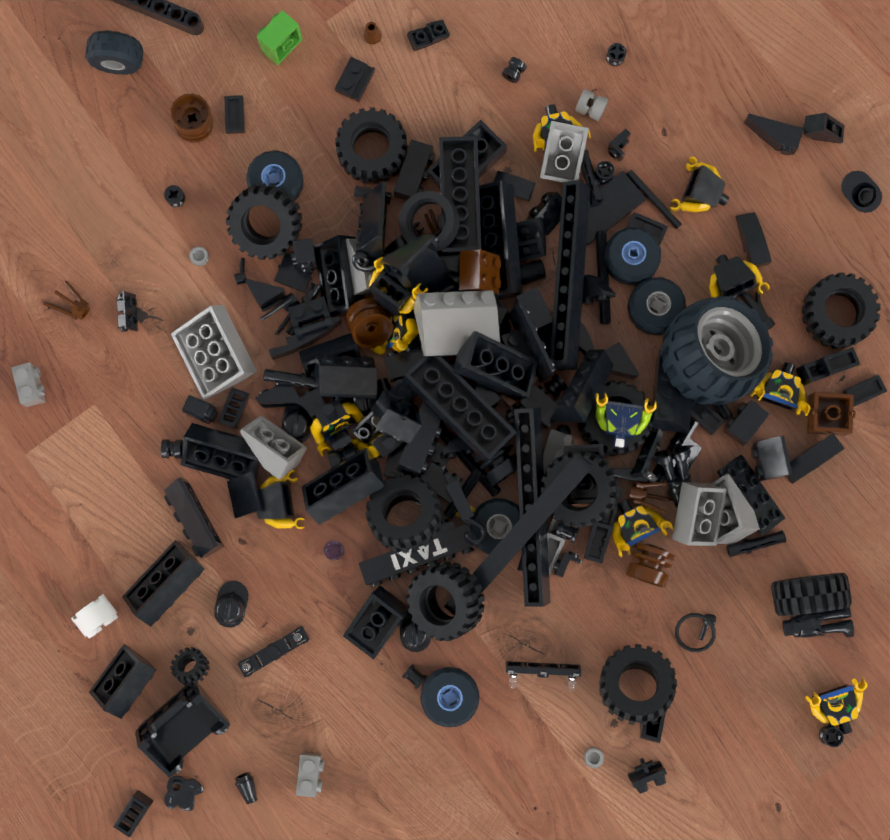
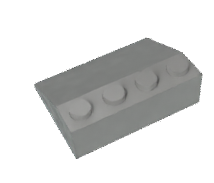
(450, 318)
(213, 351)

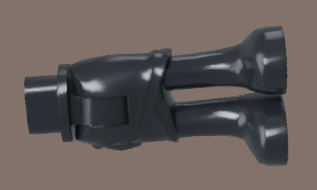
(674, 483)
(811, 624)

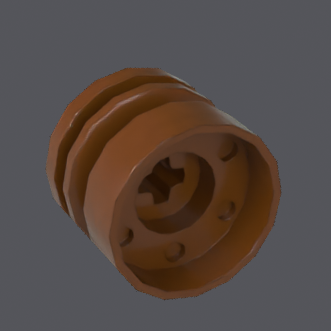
(191, 108)
(650, 565)

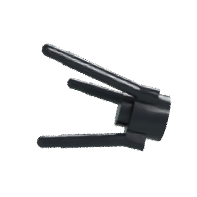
(285, 302)

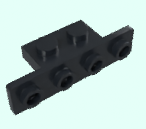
(678, 440)

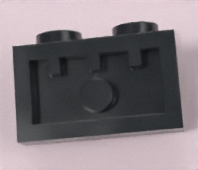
(549, 210)

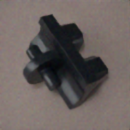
(645, 773)

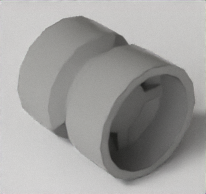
(597, 108)

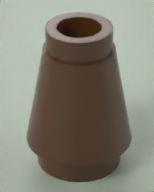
(372, 34)

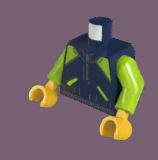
(622, 419)

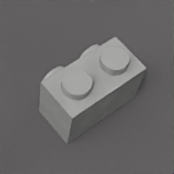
(28, 384)
(309, 774)

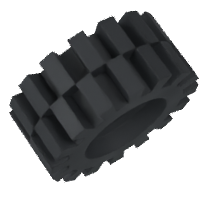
(183, 660)

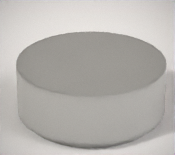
(199, 256)
(593, 757)

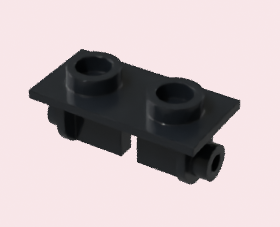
(127, 303)

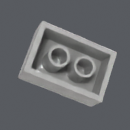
(699, 514)

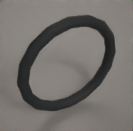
(702, 617)

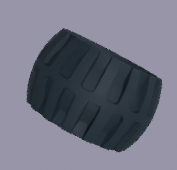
(716, 350)

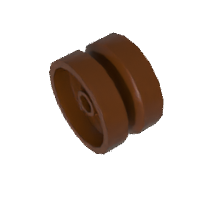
(369, 323)

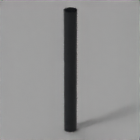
(654, 199)

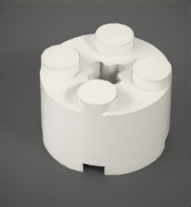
(94, 616)

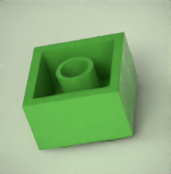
(279, 37)

